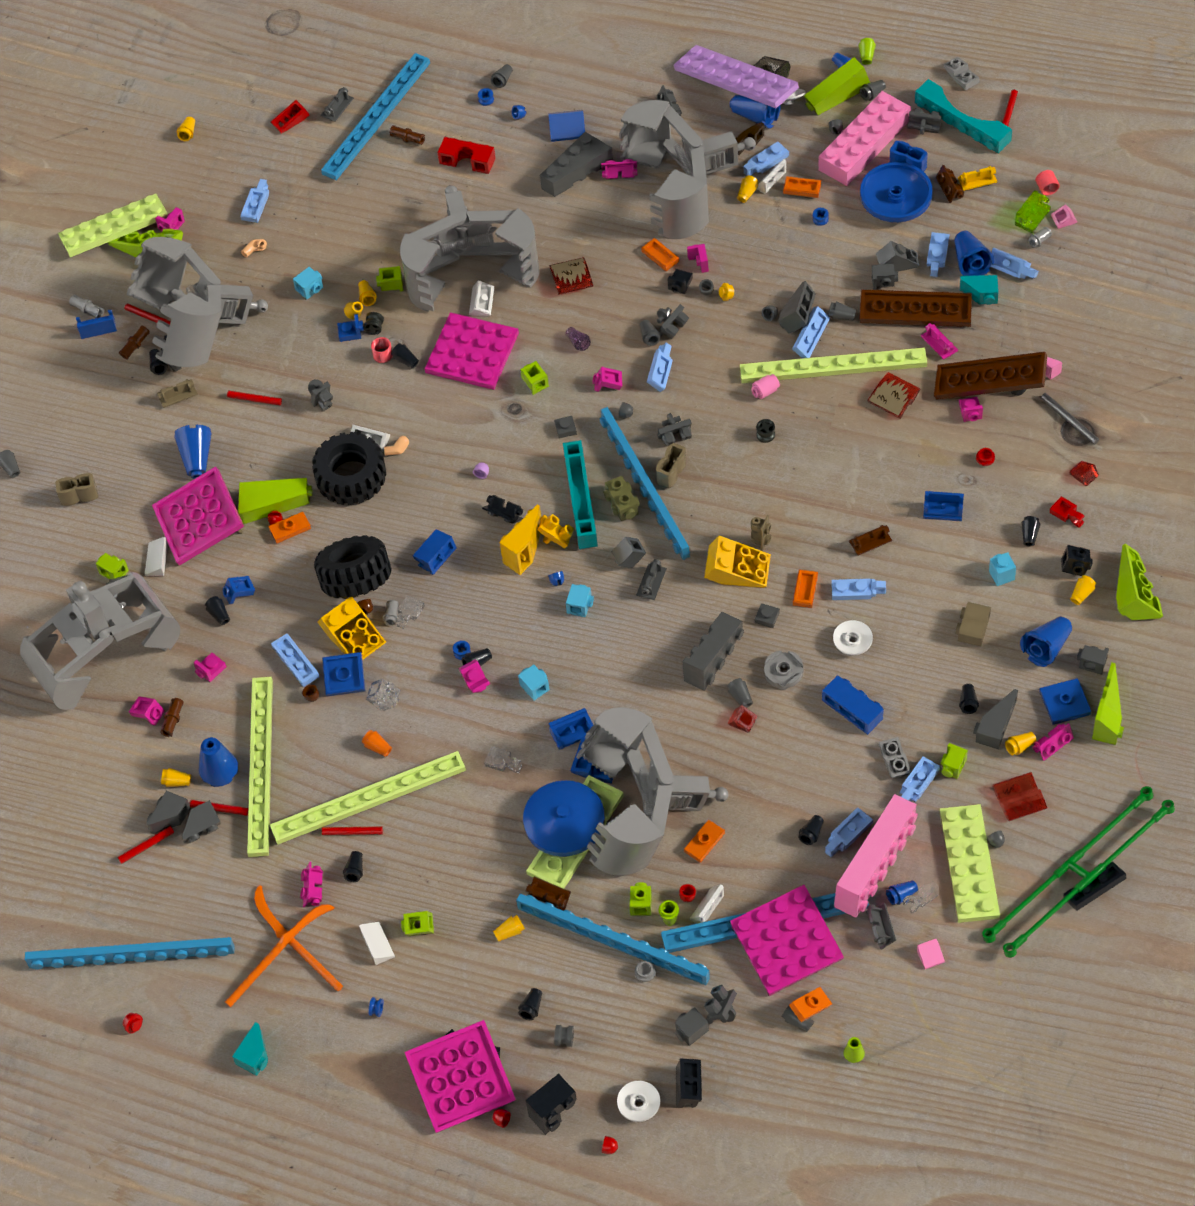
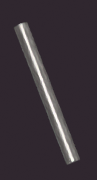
(1069, 418)

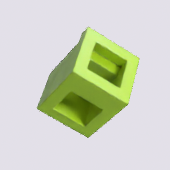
(390, 278)
(534, 377)
(111, 566)
(953, 761)
(640, 899)
(410, 919)

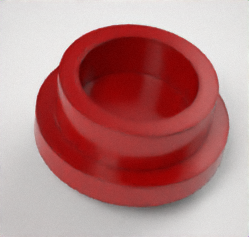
(985, 457)
(132, 1022)

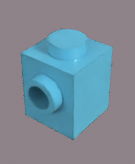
(308, 282)
(1002, 569)
(579, 600)
(534, 681)

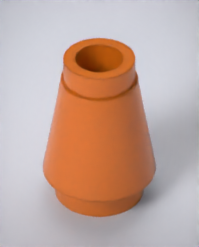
(375, 742)

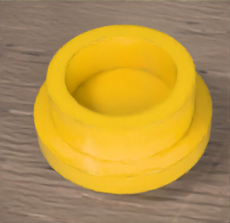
(726, 291)

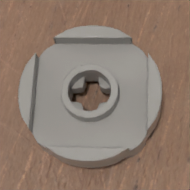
(787, 679)

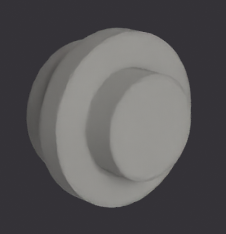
(645, 971)

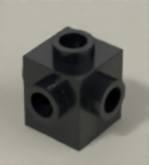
(1076, 560)

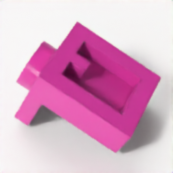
(173, 220)
(699, 253)
(607, 378)
(970, 409)
(209, 667)
(474, 676)
(147, 709)

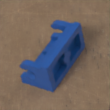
(96, 326)
(943, 506)
(435, 551)
(570, 728)

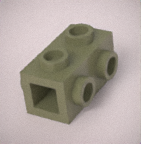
(621, 498)

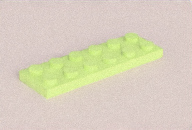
(112, 225)
(969, 863)
(561, 869)

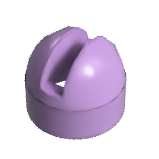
(481, 470)

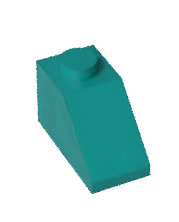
(983, 288)
(252, 1052)

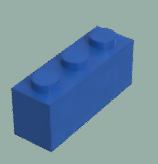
(852, 704)

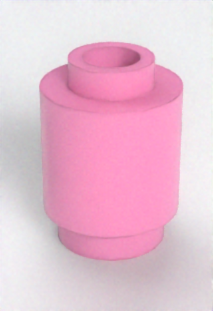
(765, 386)

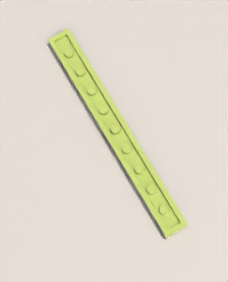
(835, 365)
(260, 767)
(367, 797)

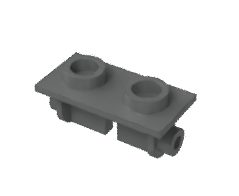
(668, 95)
(337, 105)
(651, 580)
(882, 925)

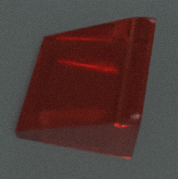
(1084, 472)
(742, 719)

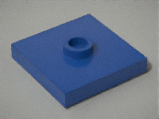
(343, 674)
(1065, 701)

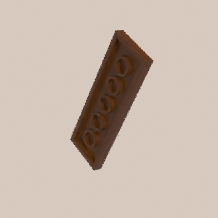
(915, 308)
(990, 375)

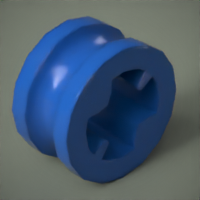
(485, 101)
(823, 212)
(458, 645)
(376, 1007)

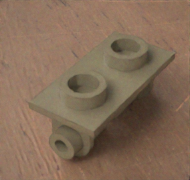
(178, 393)
(760, 531)

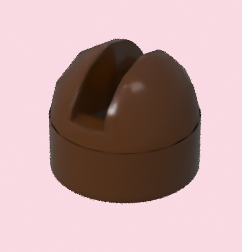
(366, 605)
(310, 693)

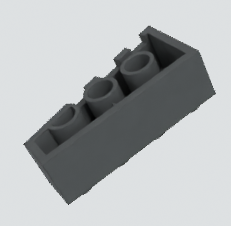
(575, 164)
(712, 650)

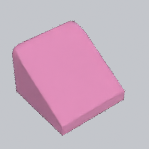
(1063, 217)
(1053, 368)
(930, 954)

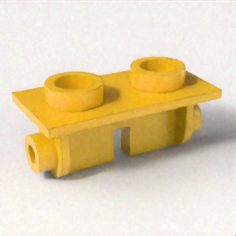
(977, 179)

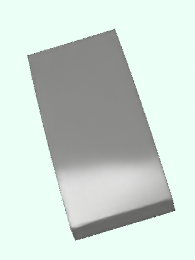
(961, 74)
(894, 757)

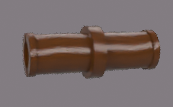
(407, 135)
(134, 342)
(171, 717)

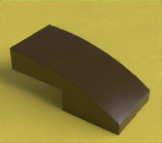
(755, 132)

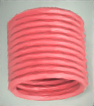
(1047, 182)
(381, 343)

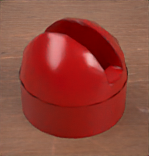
(274, 517)
(687, 893)
(501, 1117)
(609, 1145)

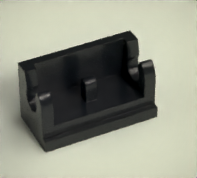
(688, 1082)

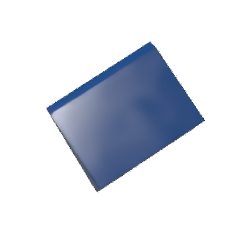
(566, 125)

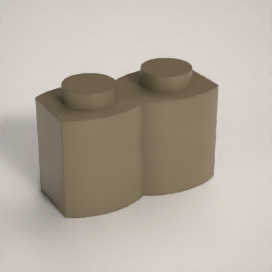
(671, 465)
(76, 489)
(974, 623)

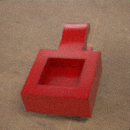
(1066, 510)

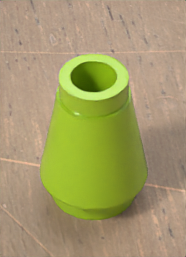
(867, 50)
(668, 911)
(854, 1050)

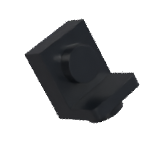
(679, 281)

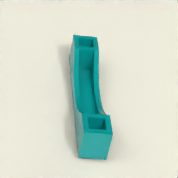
(989, 133)
(580, 494)

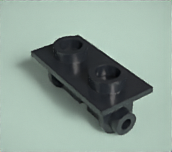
(509, 513)

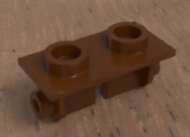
(948, 184)
(871, 540)
(548, 893)

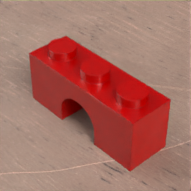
(454, 150)

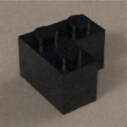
(548, 1103)

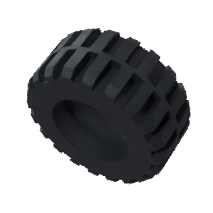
(352, 487)
(352, 566)

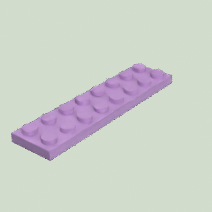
(736, 76)

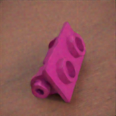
(612, 168)
(938, 341)
(1057, 739)
(309, 892)

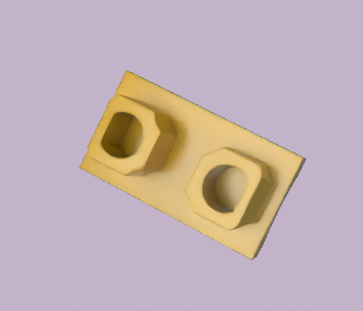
(554, 532)

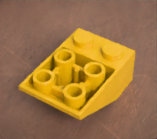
(521, 542)
(736, 564)
(351, 629)

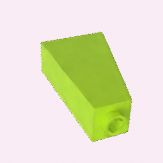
(837, 87)
(262, 497)

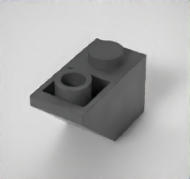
(899, 256)
(170, 811)
(200, 820)

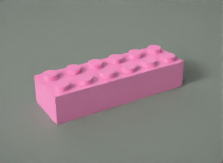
(864, 138)
(875, 856)

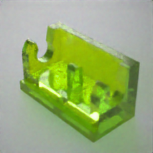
(1032, 212)

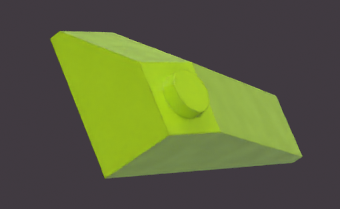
(132, 242)
(1134, 589)
(1109, 715)

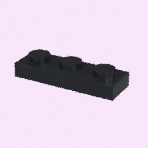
(1105, 881)

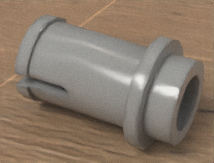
(1036, 239)
(391, 612)

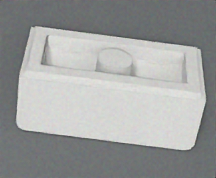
(772, 177)
(481, 299)
(380, 437)
(156, 557)
(708, 904)
(376, 942)

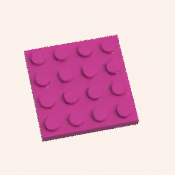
(472, 351)
(197, 516)
(786, 940)
(460, 1076)

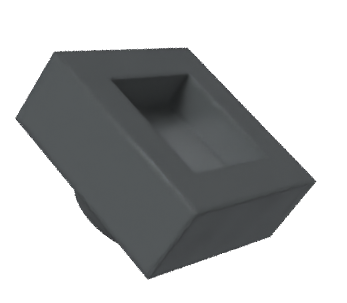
(565, 427)
(767, 615)

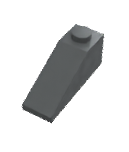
(797, 309)
(995, 722)

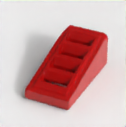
(296, 119)

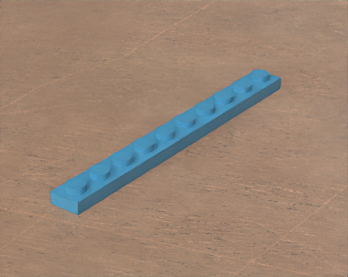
(375, 116)
(646, 487)
(721, 929)
(606, 936)
(131, 952)

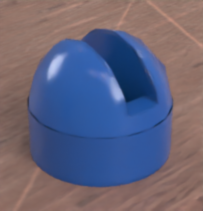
(518, 111)
(558, 576)

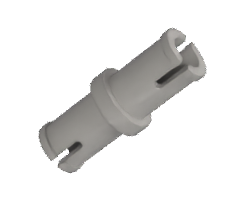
(86, 306)

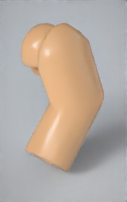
(253, 246)
(398, 448)

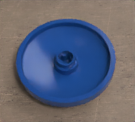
(896, 192)
(563, 818)

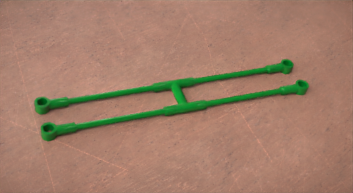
(1071, 864)

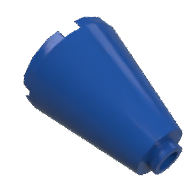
(754, 110)
(972, 255)
(194, 448)
(1046, 641)
(216, 763)

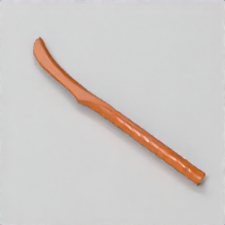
(280, 930)
(285, 939)

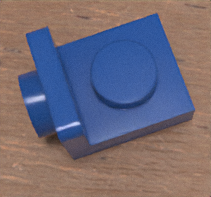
(350, 330)
(237, 587)

